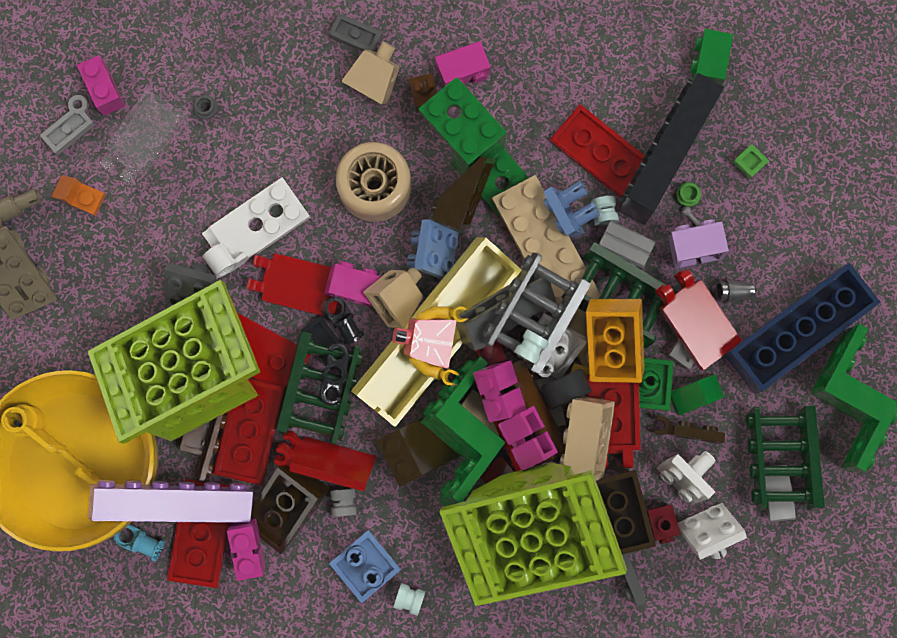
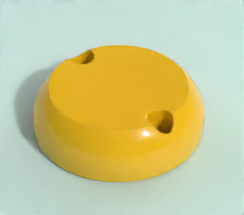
(56, 457)

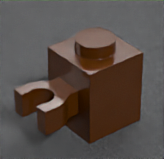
(422, 89)

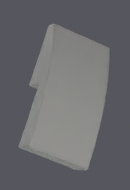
(779, 510)

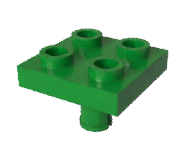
(656, 385)

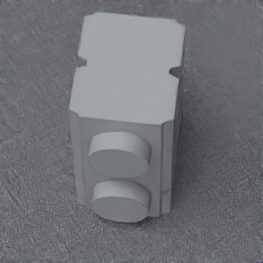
(627, 244)

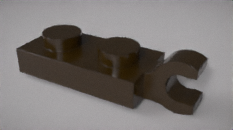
(686, 430)

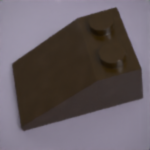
(460, 201)
(414, 452)
(286, 506)

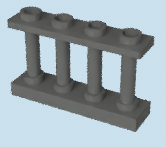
(561, 312)

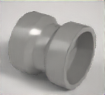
(343, 502)

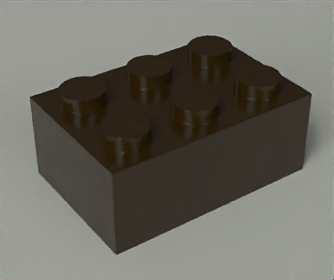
(627, 511)

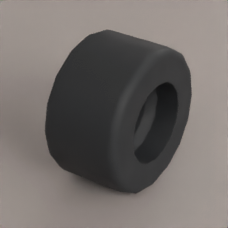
(566, 389)

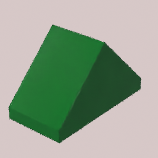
(697, 394)

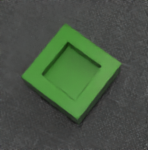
(750, 161)

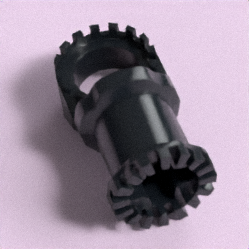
(343, 320)

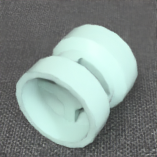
(605, 206)
(531, 346)
(409, 599)

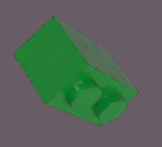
(712, 55)

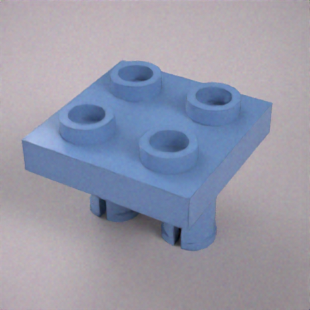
(559, 203)
(435, 249)
(365, 566)

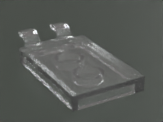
(142, 136)

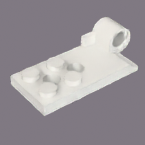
(235, 242)

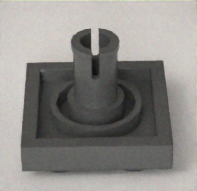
(184, 282)

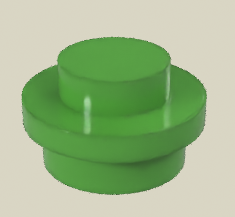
(688, 194)

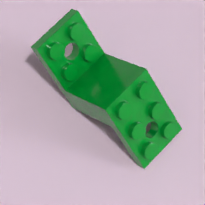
(472, 136)
(855, 400)
(462, 433)

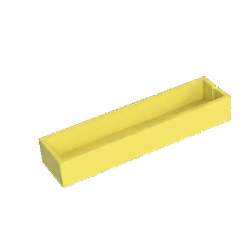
(392, 381)

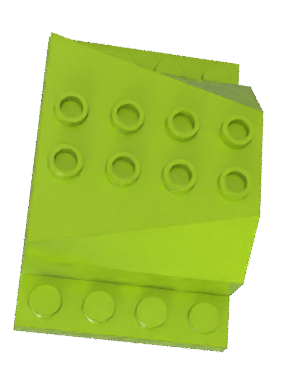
(176, 368)
(533, 534)

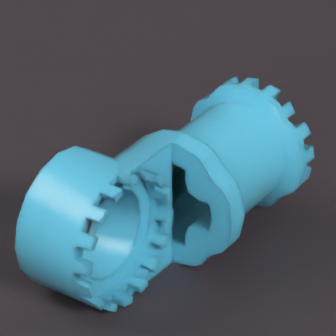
(141, 543)

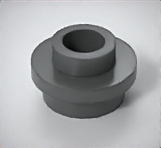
(202, 100)

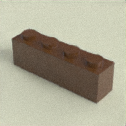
(533, 398)

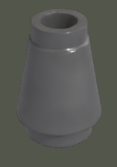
(732, 291)

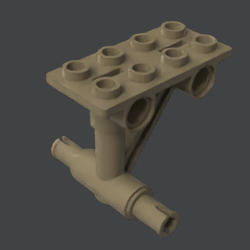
(21, 283)

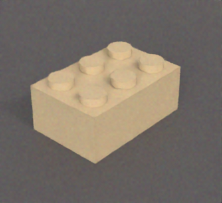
(588, 435)

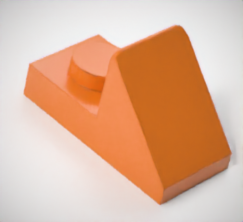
(78, 195)

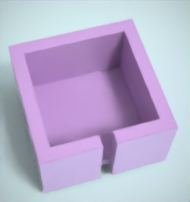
(701, 242)

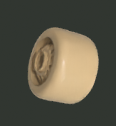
(373, 163)

